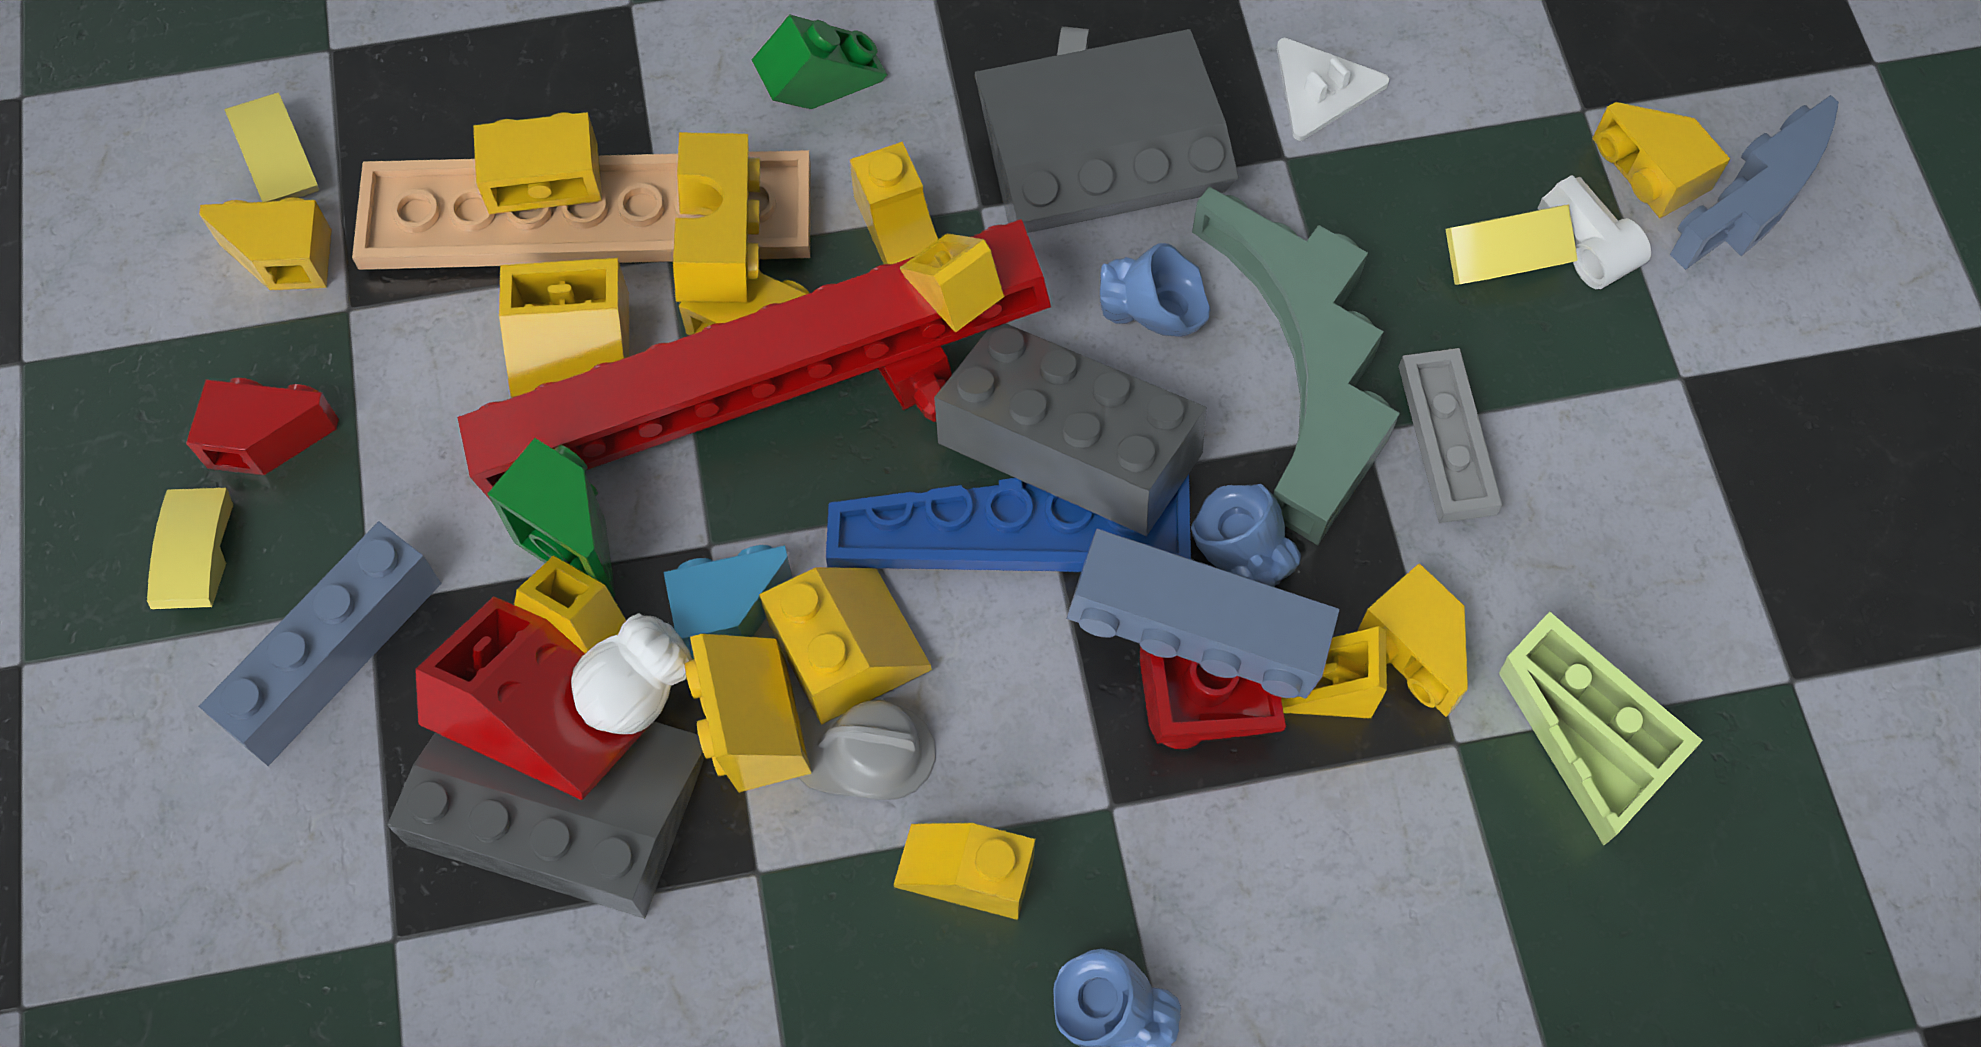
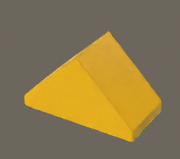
(956, 278)
(1351, 679)

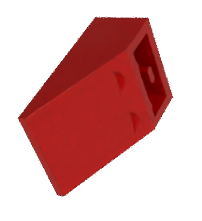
(510, 696)

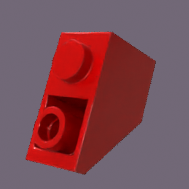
(257, 426)

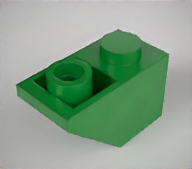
(816, 63)

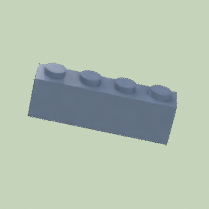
(1203, 615)
(322, 643)

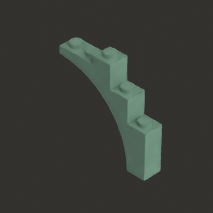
(1330, 346)

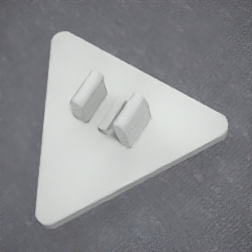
(1322, 86)

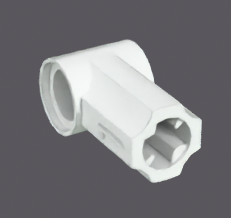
(1602, 243)

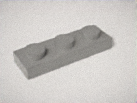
(1449, 436)

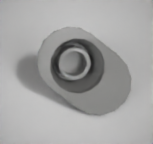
(868, 751)

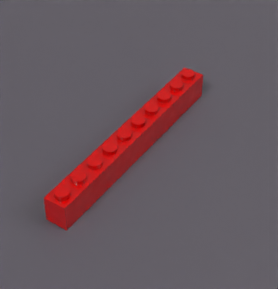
(742, 365)

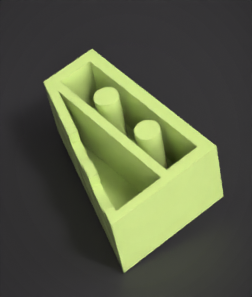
(1594, 724)

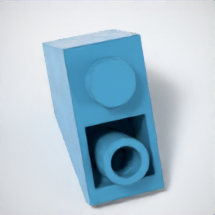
(724, 593)

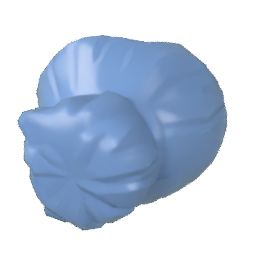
(1156, 290)
(1245, 534)
(1110, 1003)

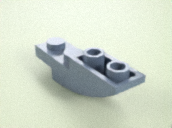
(1764, 187)

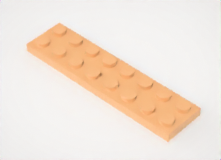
(437, 218)

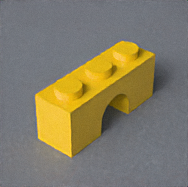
(714, 250)

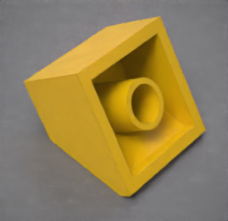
(842, 637)

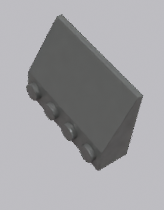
(1105, 131)
(514, 825)

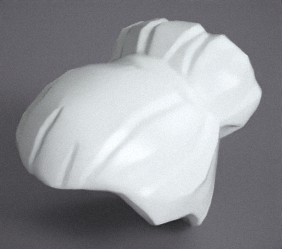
(629, 675)

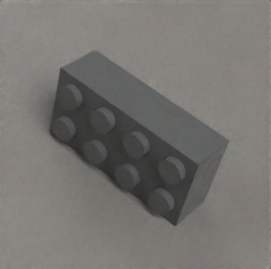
(1071, 426)

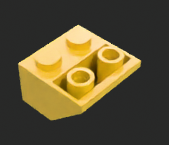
(561, 319)
(748, 709)

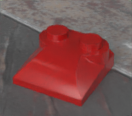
(1195, 706)

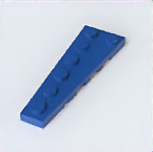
(984, 529)

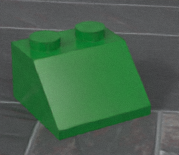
(554, 510)

